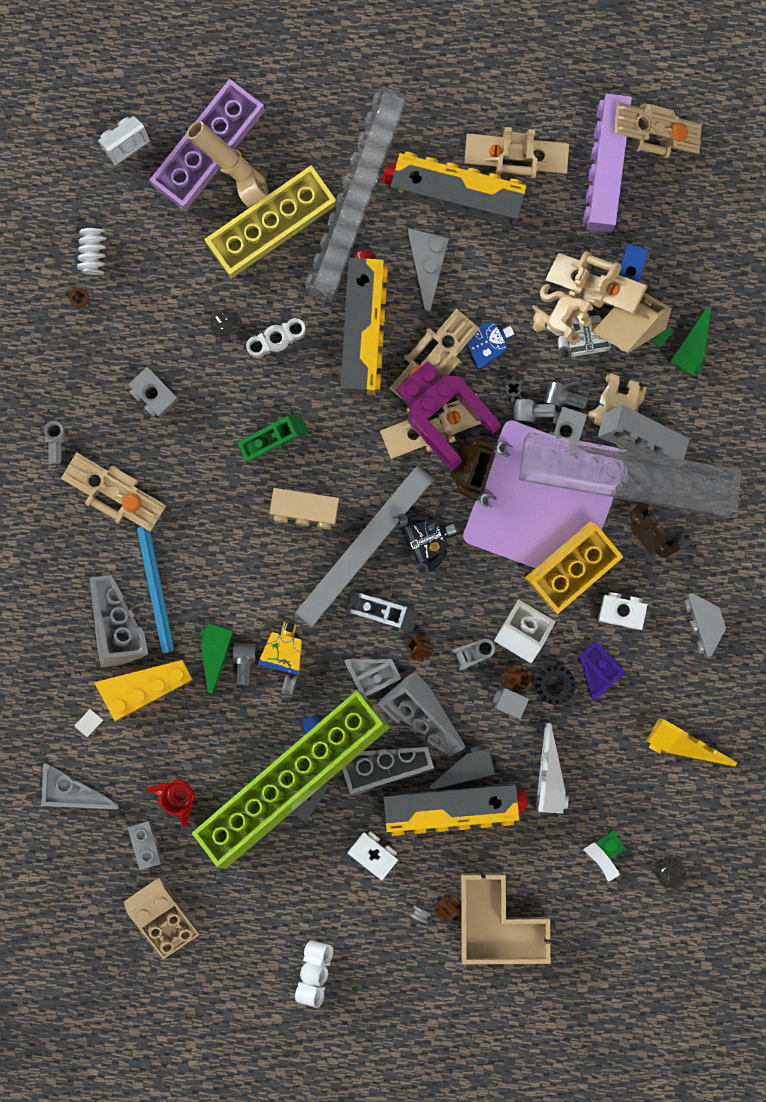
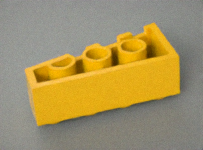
(137, 689)

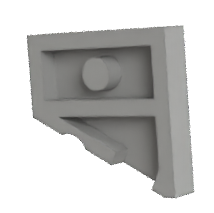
(372, 674)

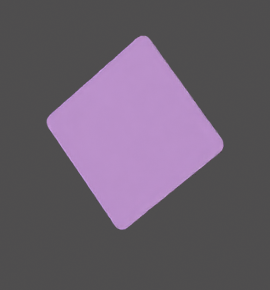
(528, 517)

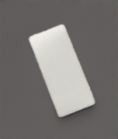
(88, 723)
(602, 860)

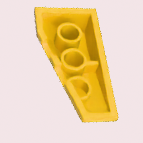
(674, 740)

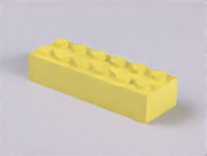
(271, 222)

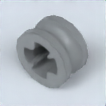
(289, 684)
(420, 914)

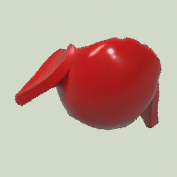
(175, 798)

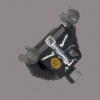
(426, 539)

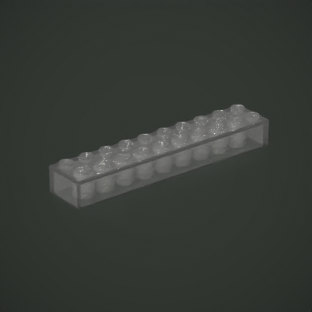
(357, 194)
(630, 475)

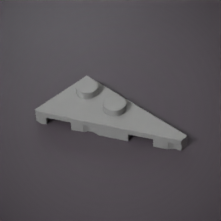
(428, 256)
(65, 791)

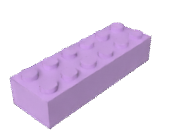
(188, 167)
(607, 168)

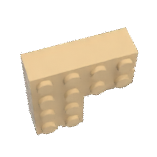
(492, 936)

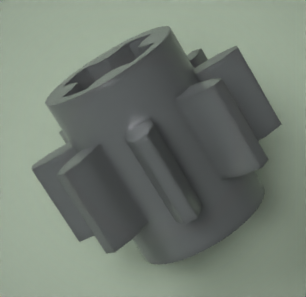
(512, 396)

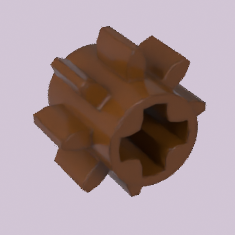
(420, 647)
(516, 678)
(447, 908)

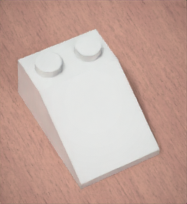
(124, 139)

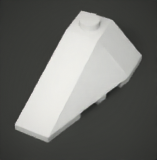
(551, 787)

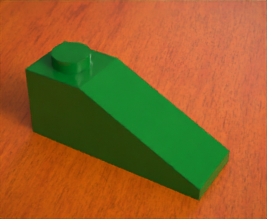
(692, 350)
(273, 436)
(214, 650)

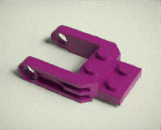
(429, 391)

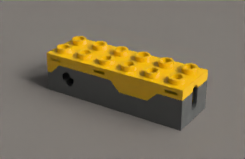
(455, 188)
(363, 324)
(453, 808)

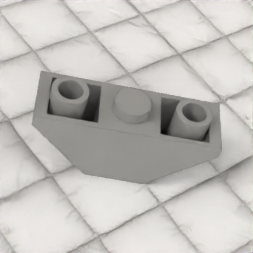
(706, 623)

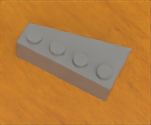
(641, 434)
(385, 767)

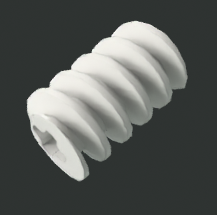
(91, 251)

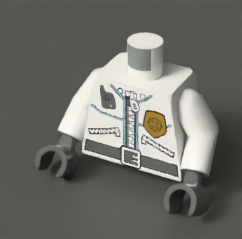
(587, 344)

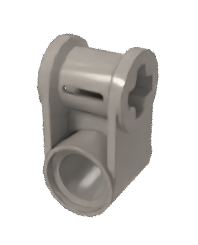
(472, 653)

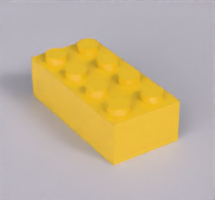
(574, 567)

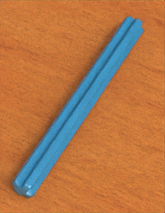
(155, 590)

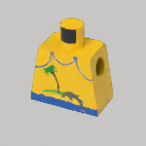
(283, 650)

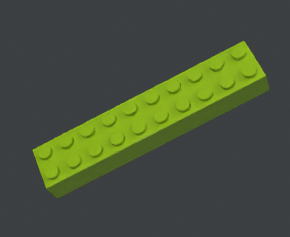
(290, 780)

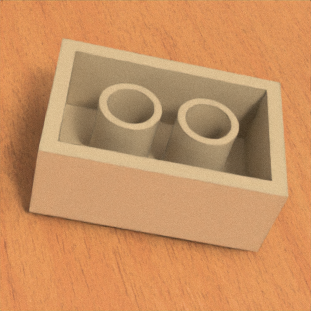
(304, 508)

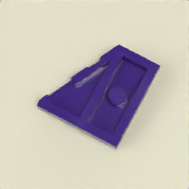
(599, 669)

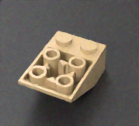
(632, 330)
(160, 918)

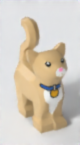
(563, 316)
(612, 398)

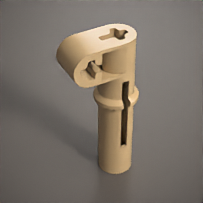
(249, 182)

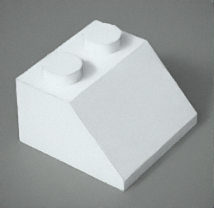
(524, 631)

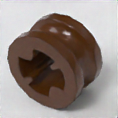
(73, 293)

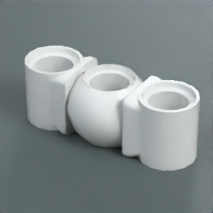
(283, 330)
(314, 974)

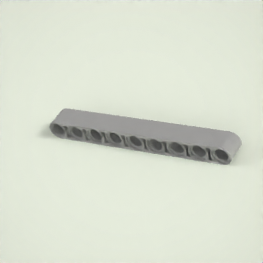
(364, 546)

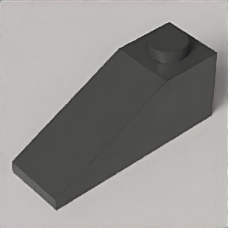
(382, 611)
(469, 767)

